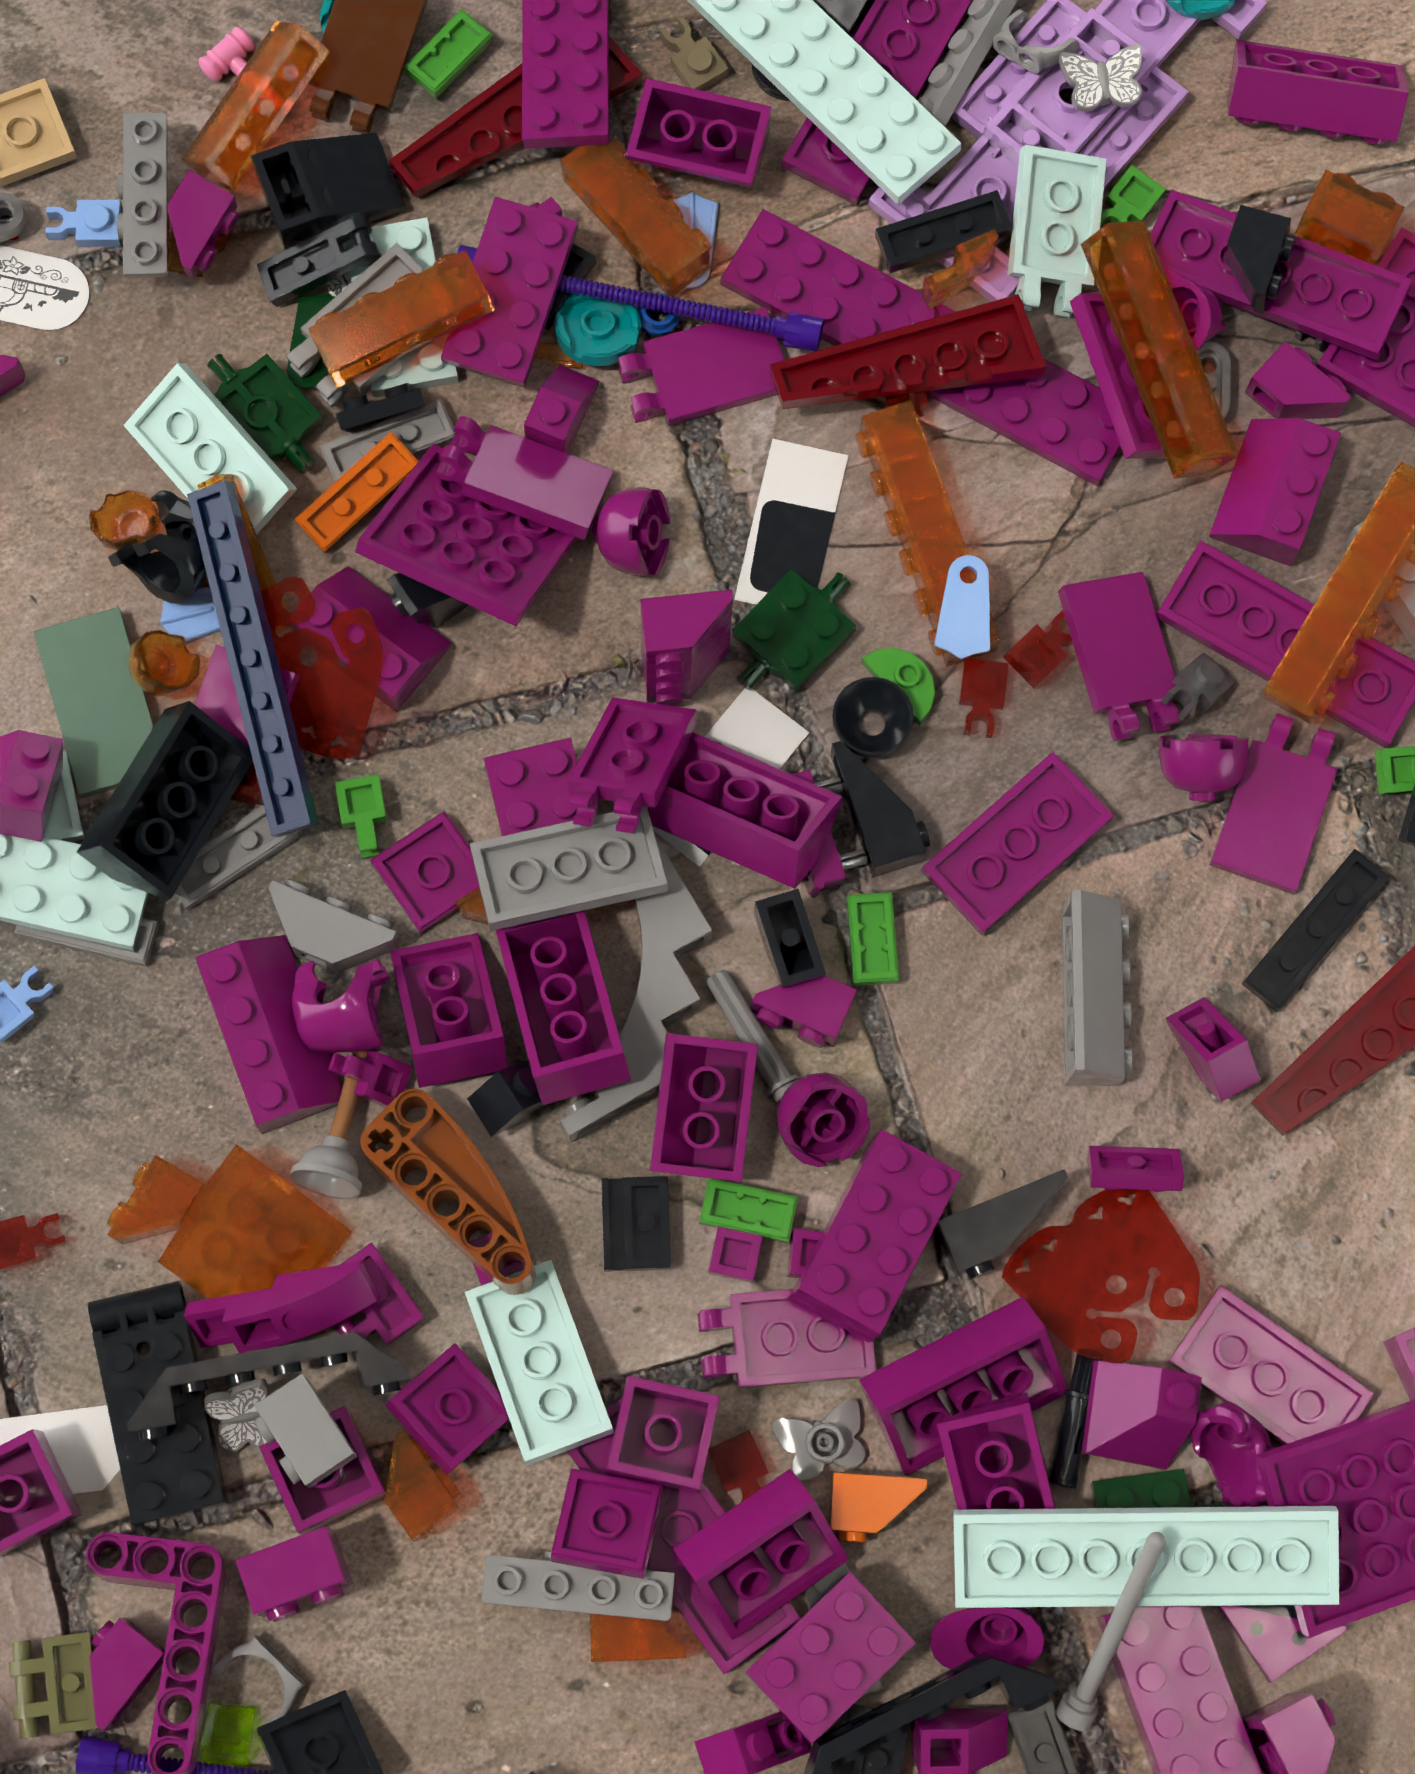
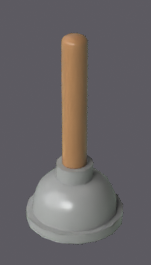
(329, 1166)

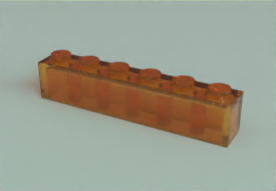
(1159, 349)
(916, 510)
(1349, 604)

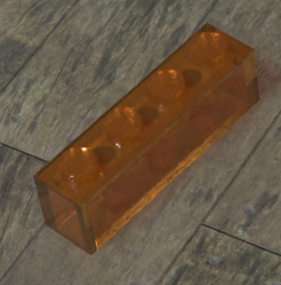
(255, 104)
(637, 214)
(400, 318)

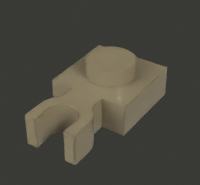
(694, 62)

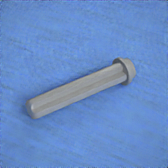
(750, 1031)

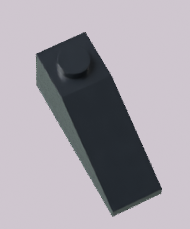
(879, 816)
(986, 1230)

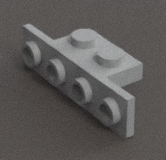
(144, 195)
(576, 1589)

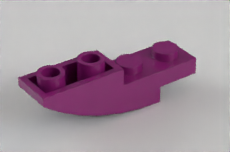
(289, 1311)

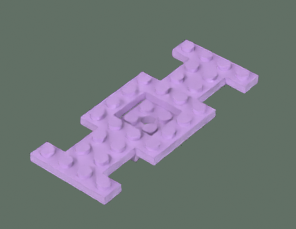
(1022, 108)

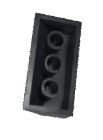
(167, 801)

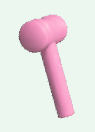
(227, 55)

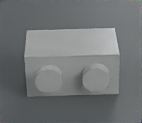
(304, 1432)

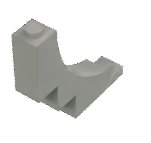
(669, 929)

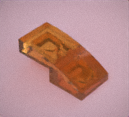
(967, 263)

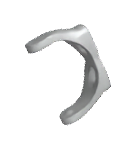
(1042, 56)
(257, 1647)

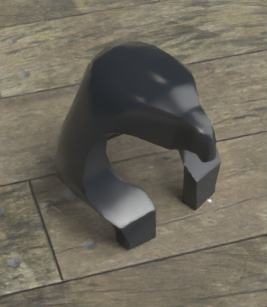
(178, 565)

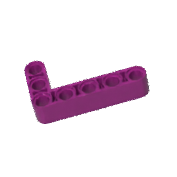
(180, 1638)

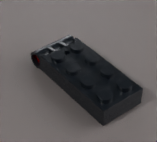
(168, 1472)

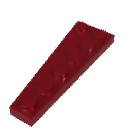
(485, 129)
(940, 353)
(1348, 1052)

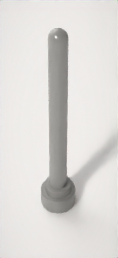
(1079, 1705)

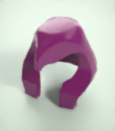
(348, 1021)

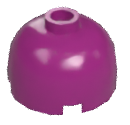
(631, 531)
(1203, 763)
(822, 1118)

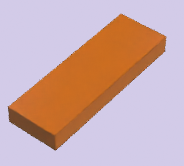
(357, 492)

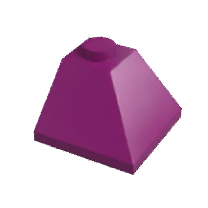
(1139, 1413)

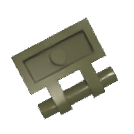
(67, 1683)

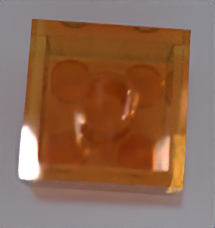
(1349, 218)

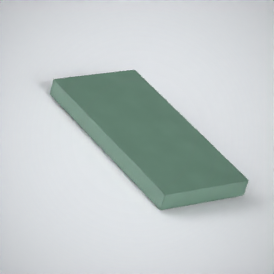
(95, 697)

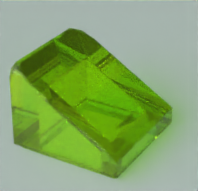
(228, 1734)

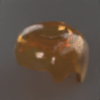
(124, 519)
(162, 663)

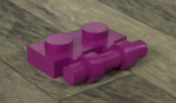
(392, 1312)

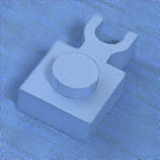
(92, 223)
(15, 1002)

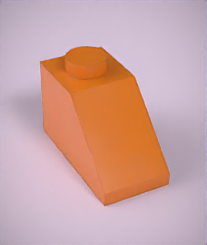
(868, 1503)

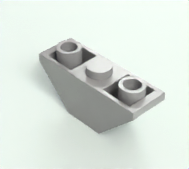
(328, 930)

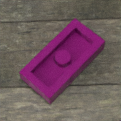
(1135, 1168)

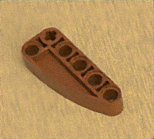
(453, 1172)

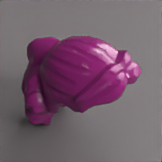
(1229, 1443)

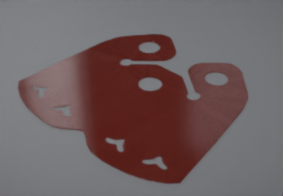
(326, 694)
(1089, 1253)

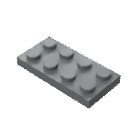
(566, 869)

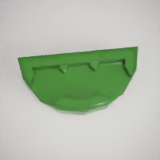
(908, 673)

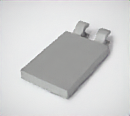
(376, 278)

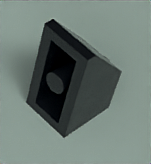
(788, 938)

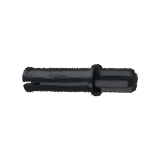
(1071, 1432)

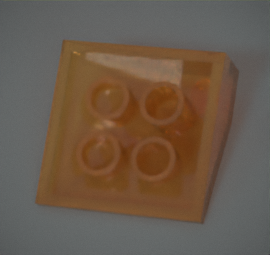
(249, 1231)

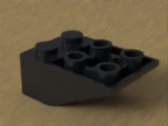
(324, 183)

